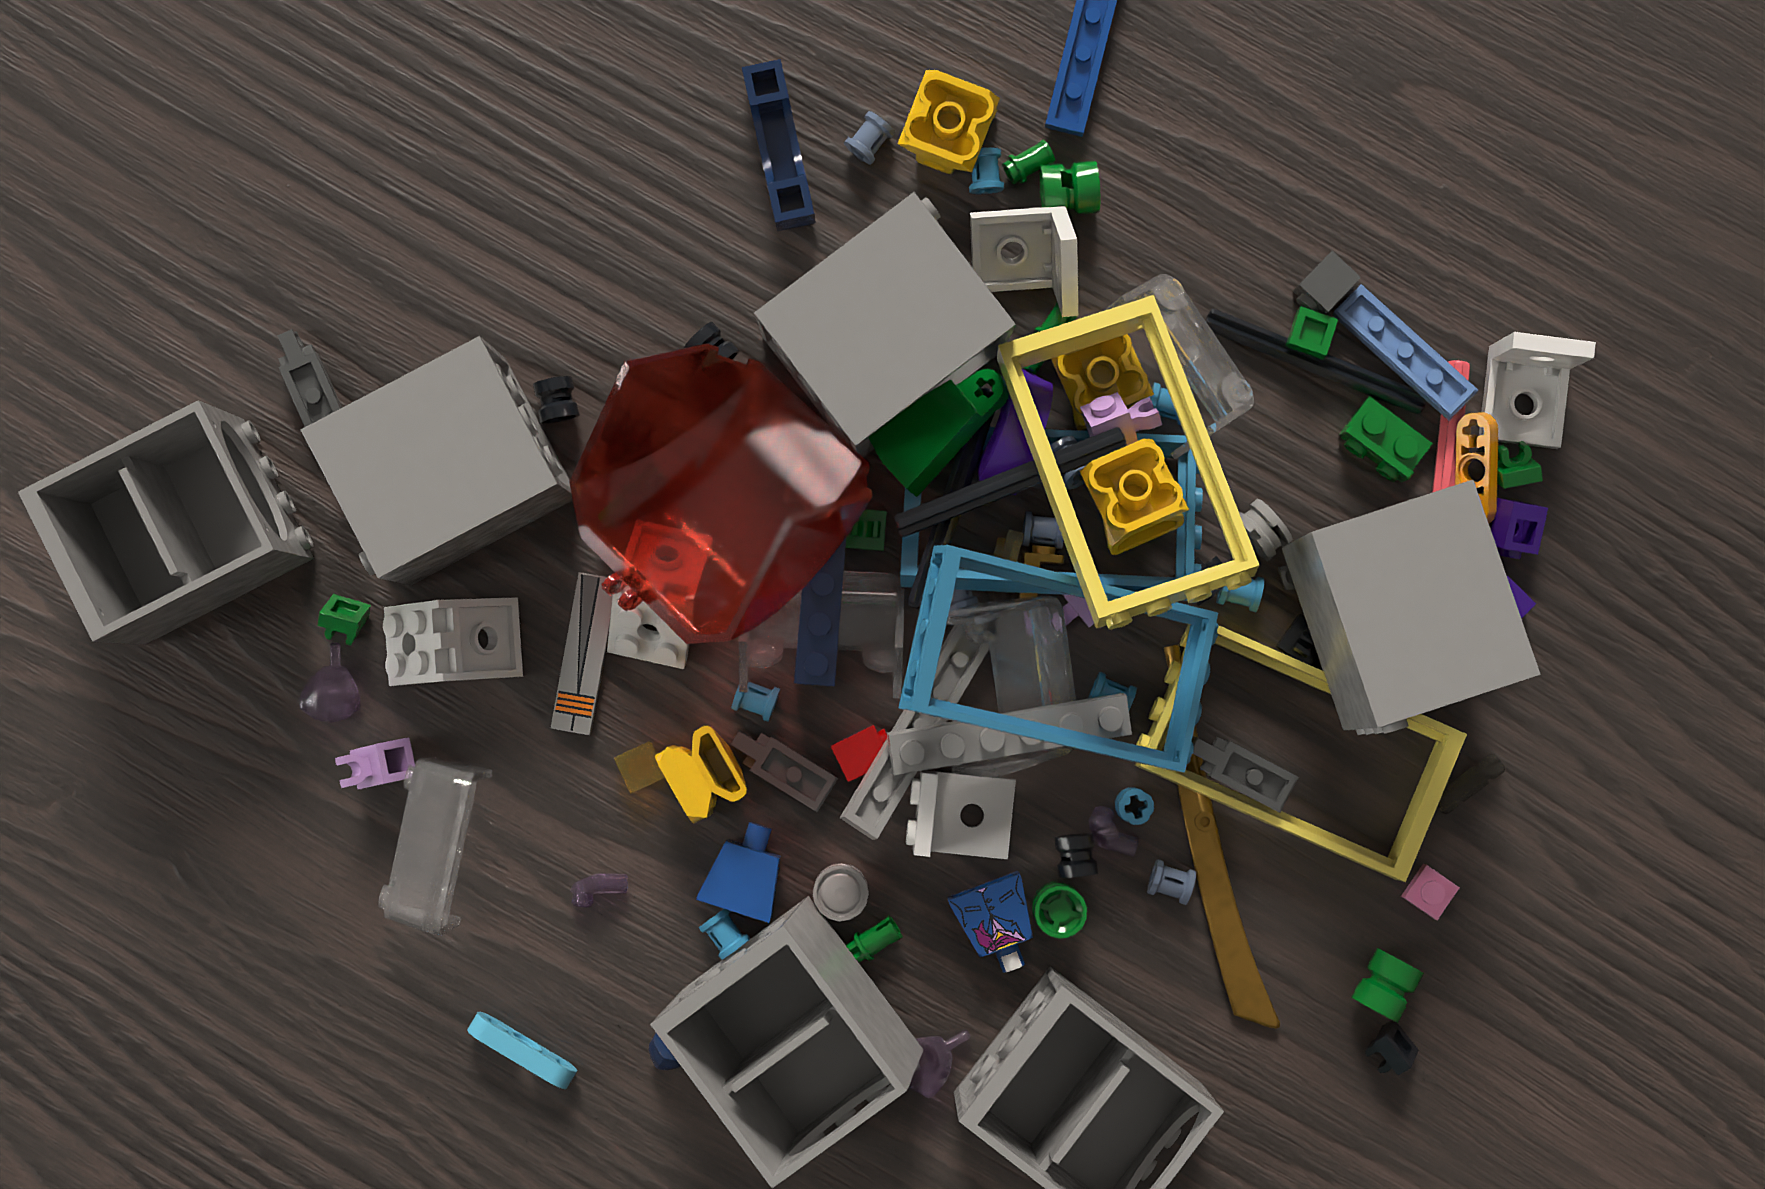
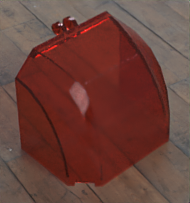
(713, 491)

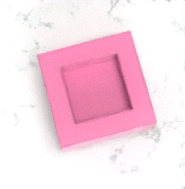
(1430, 891)

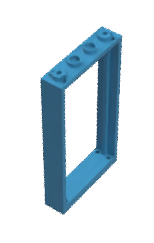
(1187, 536)
(929, 639)

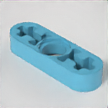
(522, 1050)

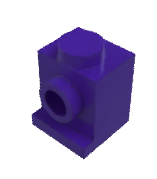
(1518, 527)

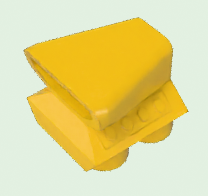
(948, 122)
(1102, 372)
(1135, 495)
(702, 773)

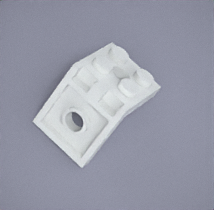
(1046, 257)
(1535, 368)
(633, 640)
(449, 642)
(938, 820)

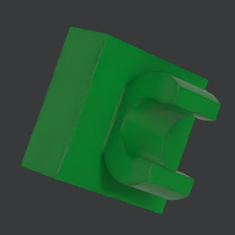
(1311, 332)
(1519, 469)
(868, 531)
(343, 616)

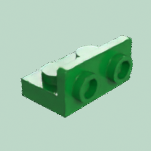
(1384, 440)

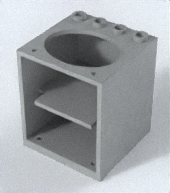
(884, 322)
(439, 463)
(167, 524)
(1410, 609)
(790, 1042)
(1081, 1095)

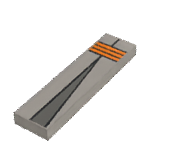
(583, 657)

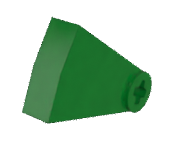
(936, 427)

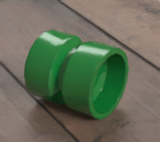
(1073, 187)
(1059, 909)
(1387, 985)

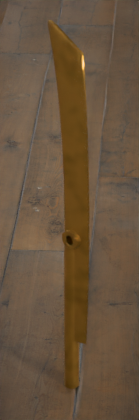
(1230, 942)

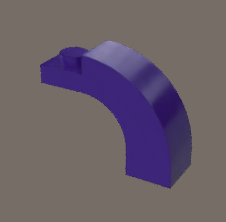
(1008, 442)

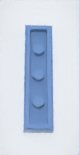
(1405, 352)

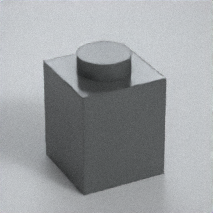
(1326, 284)

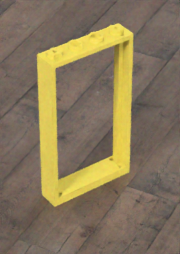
(1085, 333)
(1419, 813)

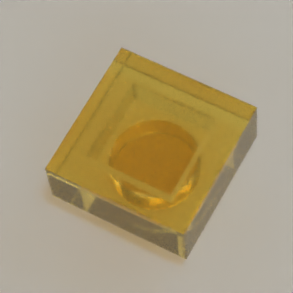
(1009, 547)
(639, 767)

